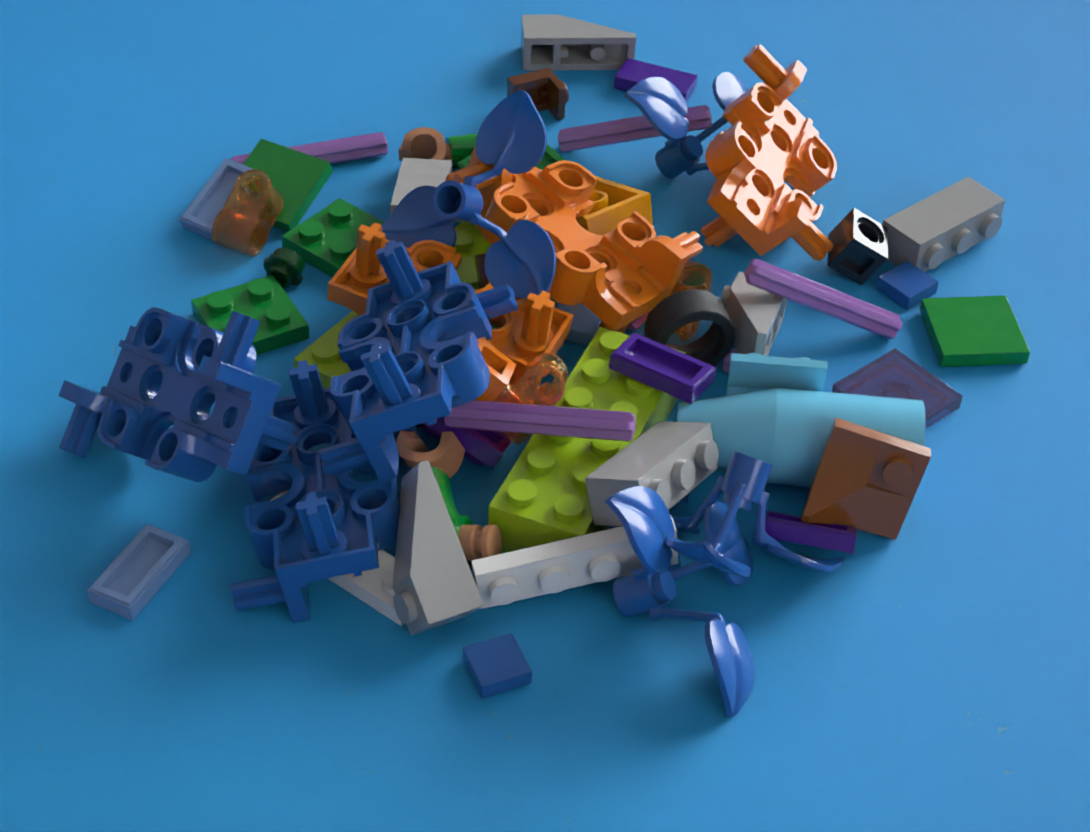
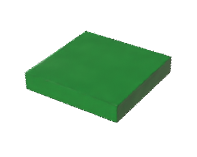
(295, 177)
(974, 331)

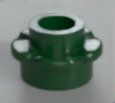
(285, 267)

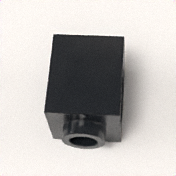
(858, 246)

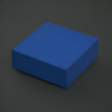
(907, 284)
(497, 665)

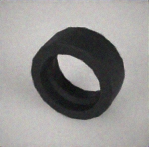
(690, 307)

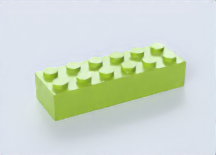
(547, 487)

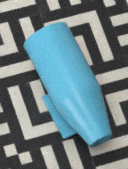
(784, 417)

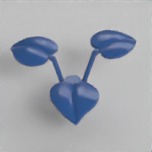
(666, 112)
(525, 256)
(742, 487)
(653, 586)

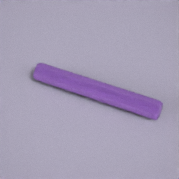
(624, 130)
(340, 149)
(822, 298)
(543, 420)

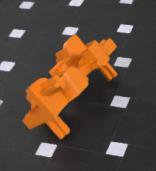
(760, 152)
(610, 273)
(521, 334)

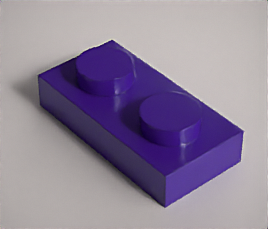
(480, 445)

